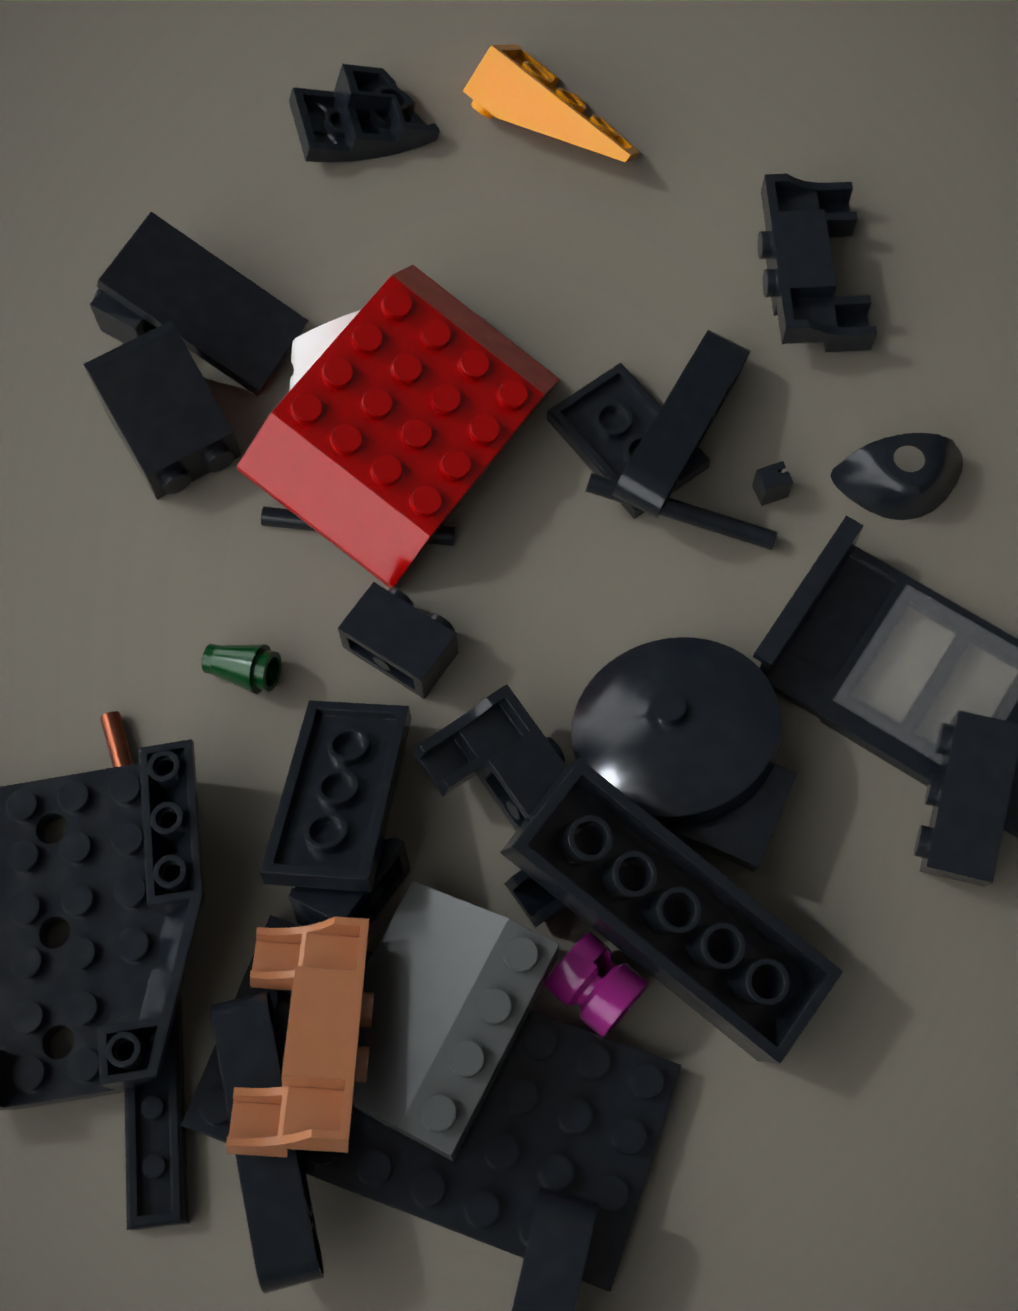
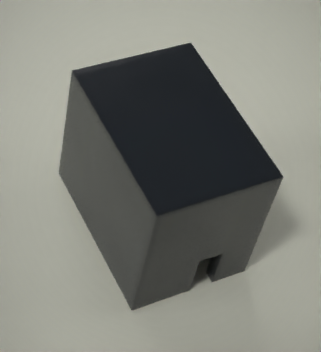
(771, 484)

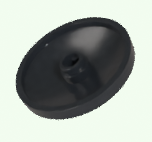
(680, 728)

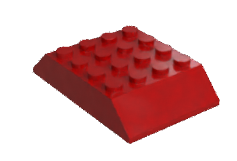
(396, 423)

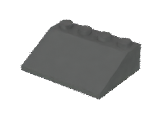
(445, 1013)

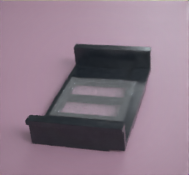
(888, 659)

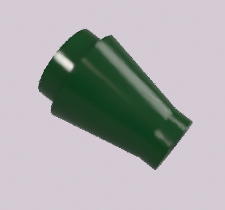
(246, 666)

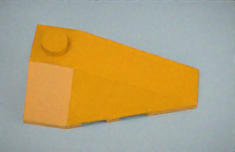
(524, 93)

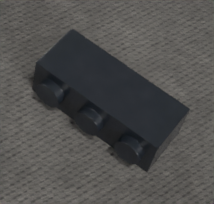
(968, 798)

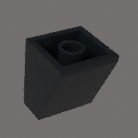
(163, 410)

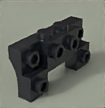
(801, 266)
(513, 763)

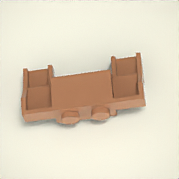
(322, 1054)

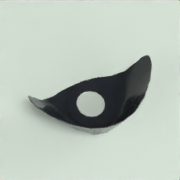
(884, 489)

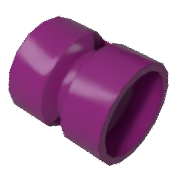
(596, 984)

